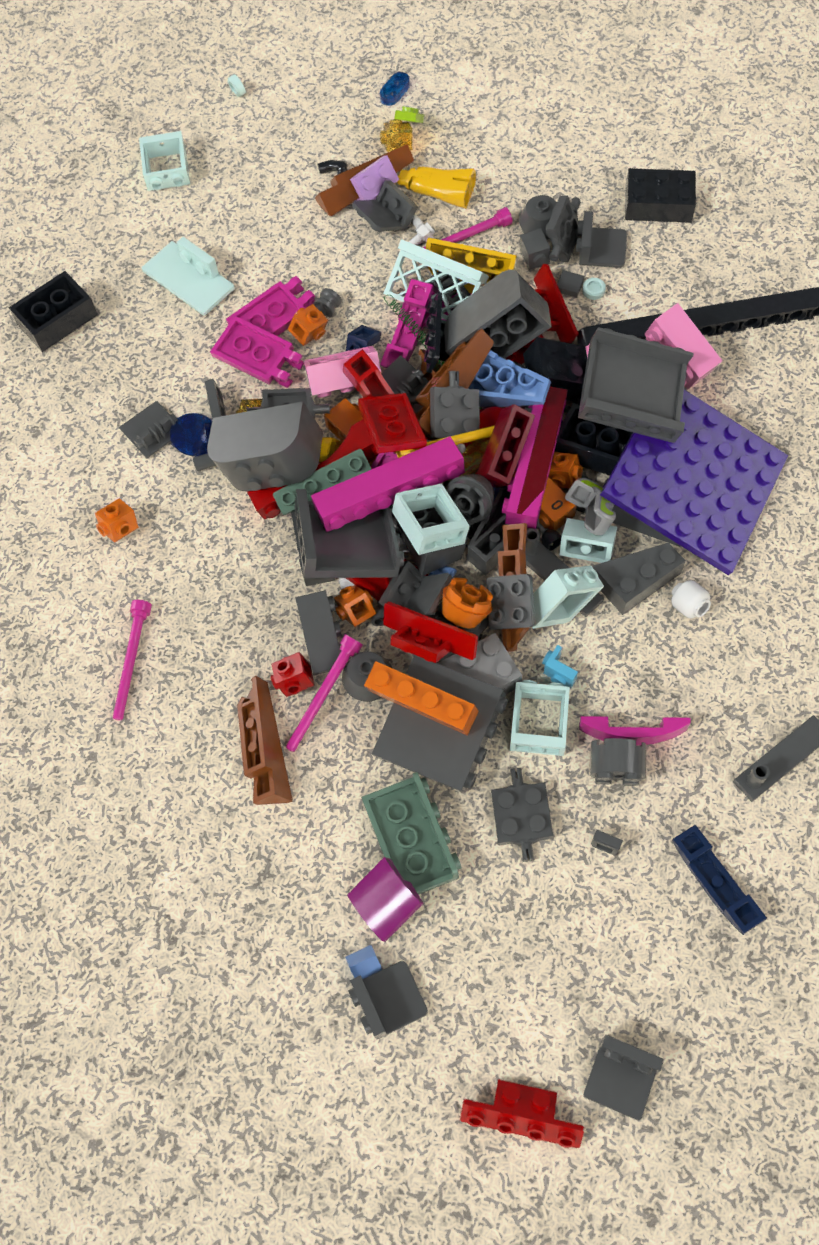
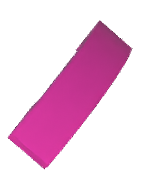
(416, 305)
(669, 728)

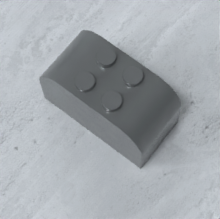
(505, 309)
(266, 446)

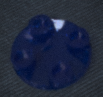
(191, 434)

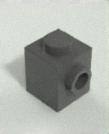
(534, 249)

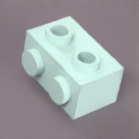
(582, 544)

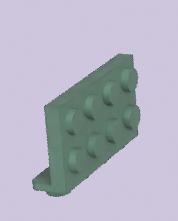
(411, 834)

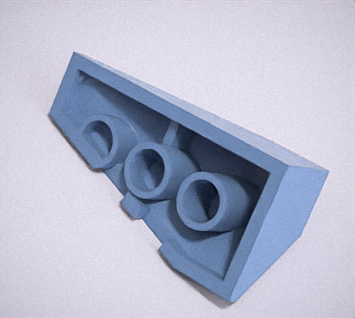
(505, 384)

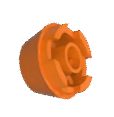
(465, 604)

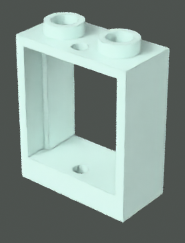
(151, 148)
(436, 537)
(564, 595)
(538, 743)

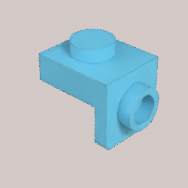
(558, 671)

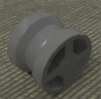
(328, 302)

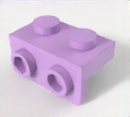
(371, 179)

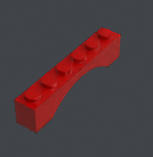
(366, 376)
(357, 438)

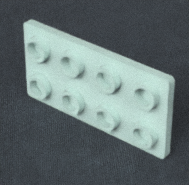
(189, 275)

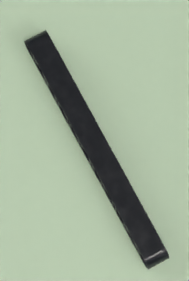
(727, 316)

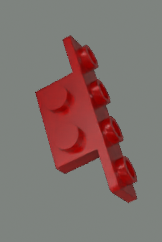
(559, 314)
(426, 635)
(523, 1112)

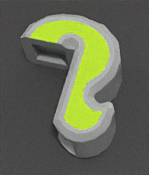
(598, 509)

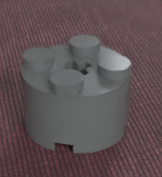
(618, 761)

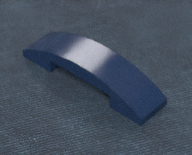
(717, 882)

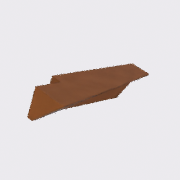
(342, 190)
(467, 360)
(513, 562)
(262, 746)

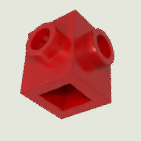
(292, 674)

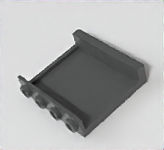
(634, 385)
(355, 550)
(434, 748)

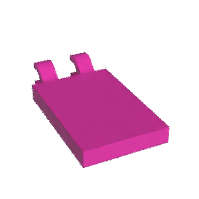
(275, 306)
(256, 352)

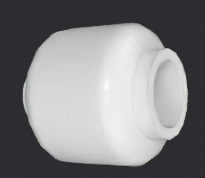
(690, 599)

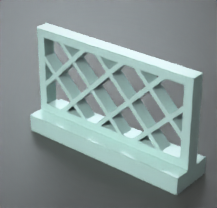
(436, 262)

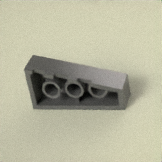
(433, 560)

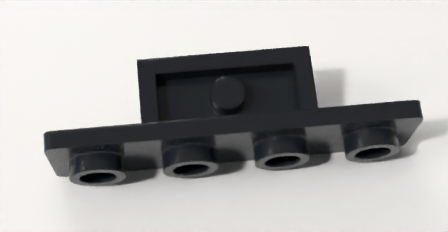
(435, 336)

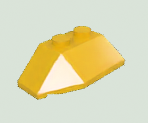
(483, 260)

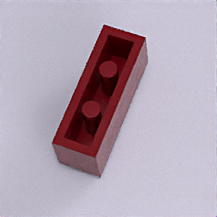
(505, 445)

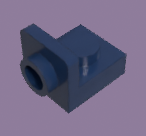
(362, 337)

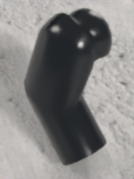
(332, 165)

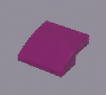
(385, 899)

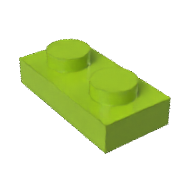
(409, 114)

